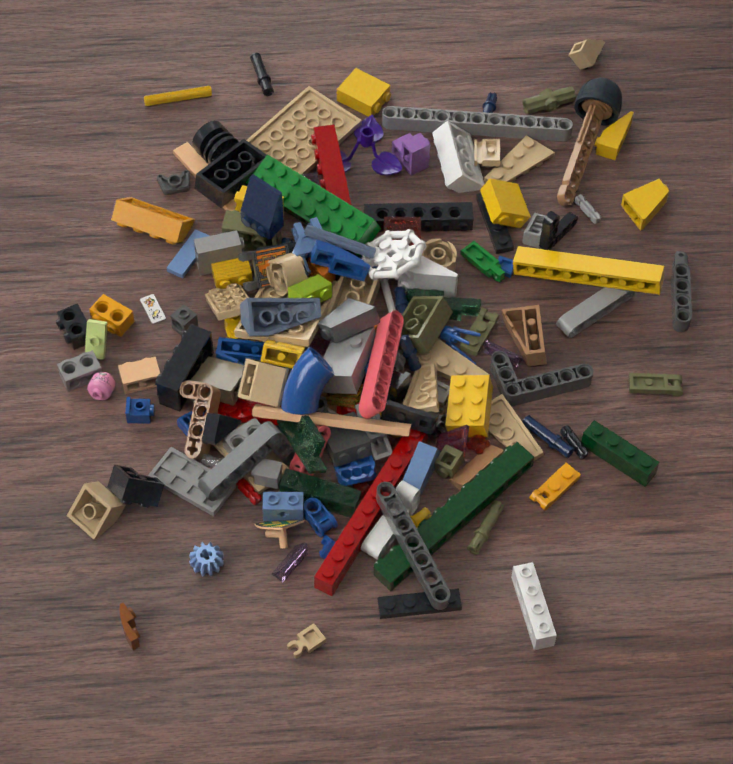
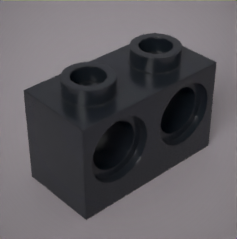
(75, 326)

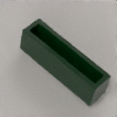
(620, 453)

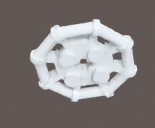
(402, 254)

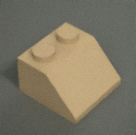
(95, 509)

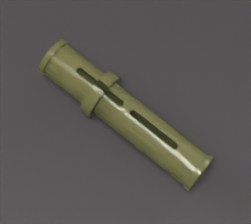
(482, 533)

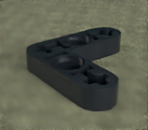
(555, 230)

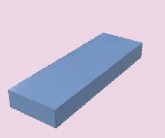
(185, 257)

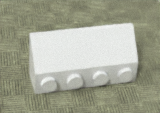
(457, 158)

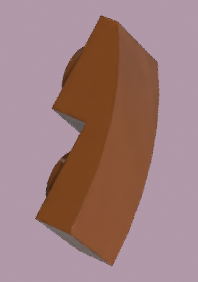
(128, 622)

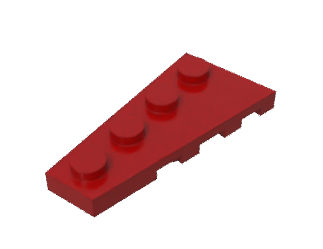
(242, 410)

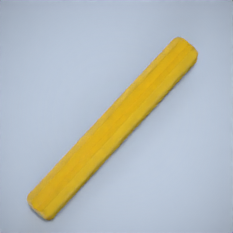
(177, 95)

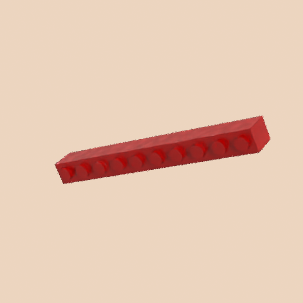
(365, 517)

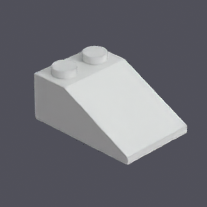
(429, 277)

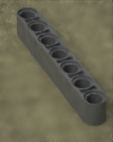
(414, 554)

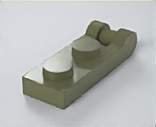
(481, 327)
(655, 384)

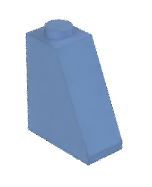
(421, 466)

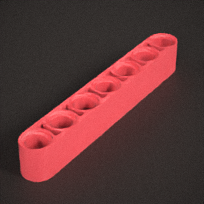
(381, 365)

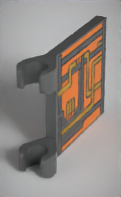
(260, 262)

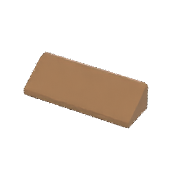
(478, 463)

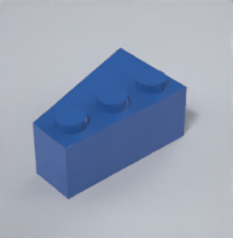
(237, 350)

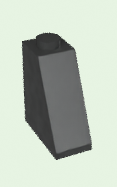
(348, 320)

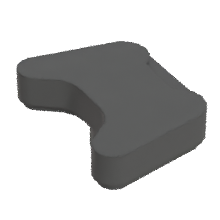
(174, 183)

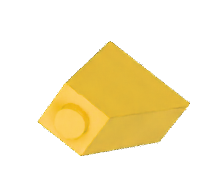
(645, 202)

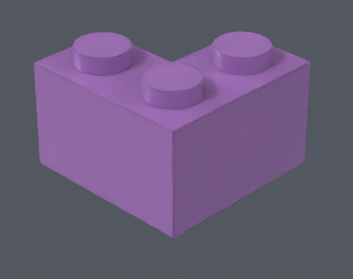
(412, 152)

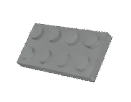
(182, 478)

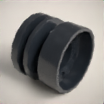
(213, 140)

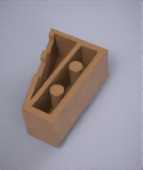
(526, 330)

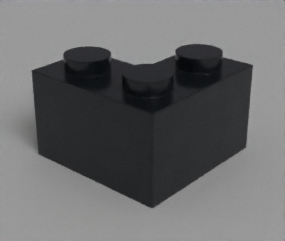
(135, 488)

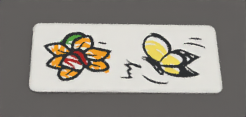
(152, 308)

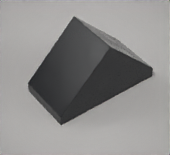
(218, 427)

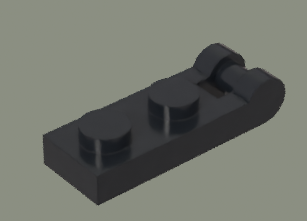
(404, 414)

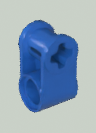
(321, 519)

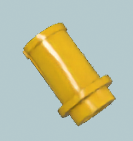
(420, 516)

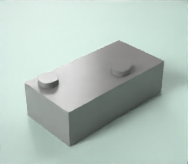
(348, 362)

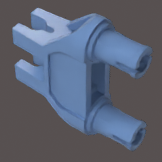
(304, 243)

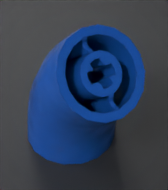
(306, 383)

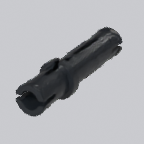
(263, 78)

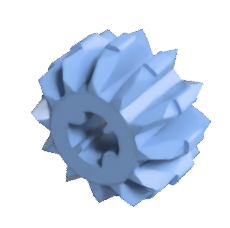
(214, 561)

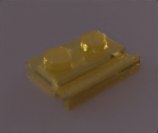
(345, 400)

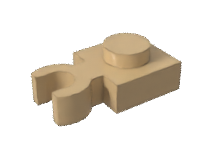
(308, 639)

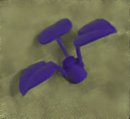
(367, 135)

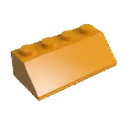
(152, 220)

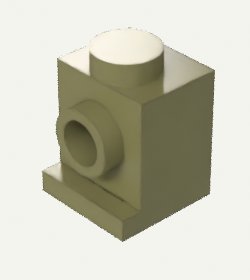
(449, 461)

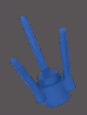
(452, 335)

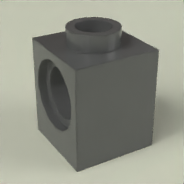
(183, 318)

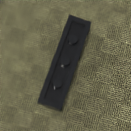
(498, 233)
(415, 604)

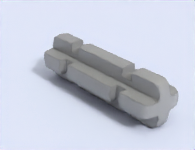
(588, 209)

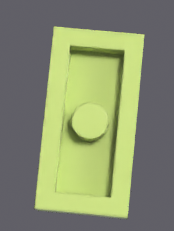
(96, 337)

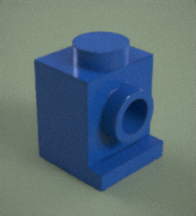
(139, 410)

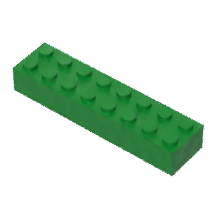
(308, 200)

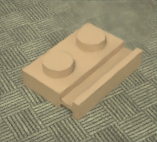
(487, 152)

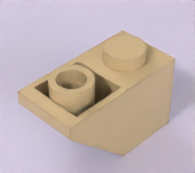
(586, 52)

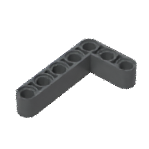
(537, 382)
(245, 458)

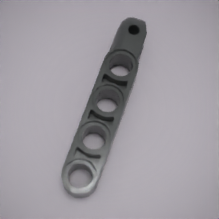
(681, 292)

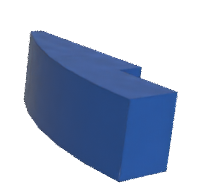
(339, 261)

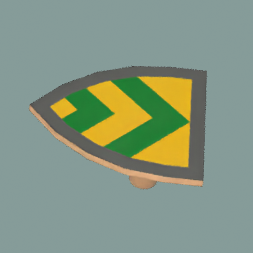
(277, 529)

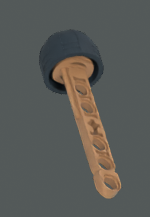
(598, 104)

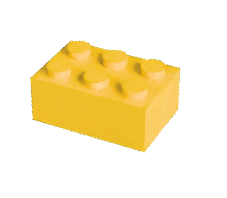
(470, 403)

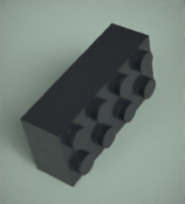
(228, 173)
(186, 360)

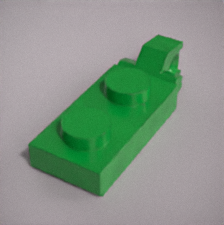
(483, 261)

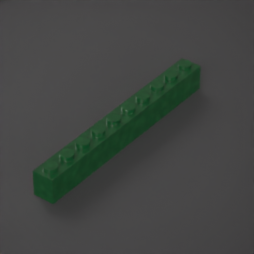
(457, 512)

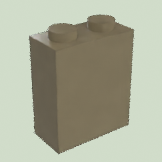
(223, 375)

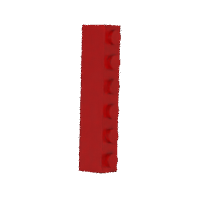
(330, 161)

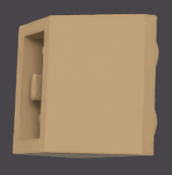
(263, 383)

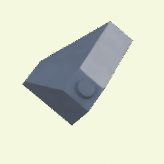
(273, 315)

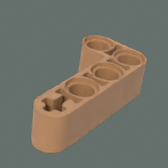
(197, 421)

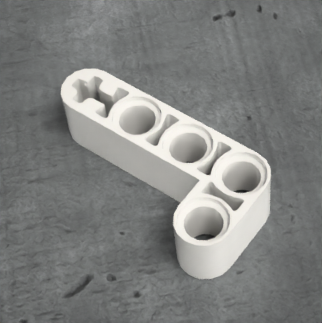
(382, 535)

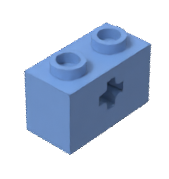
(283, 506)

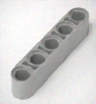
(592, 310)

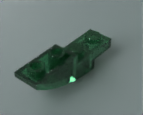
(459, 306)

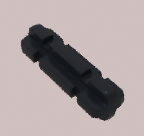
(574, 442)

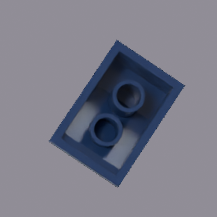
(262, 208)

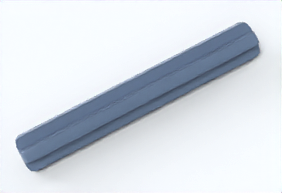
(340, 241)

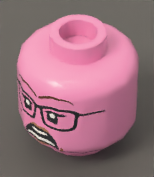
(101, 385)

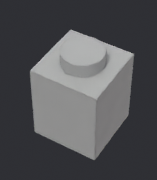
(267, 473)

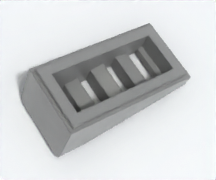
(533, 231)

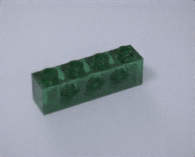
(333, 496)

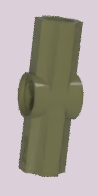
(549, 100)

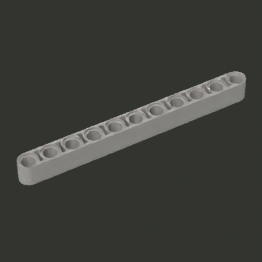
(478, 123)

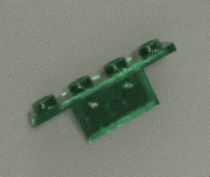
(306, 442)

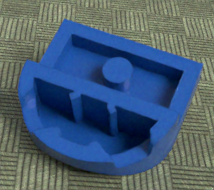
(356, 471)

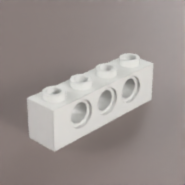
(533, 606)

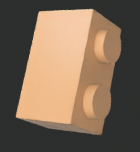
(139, 375)

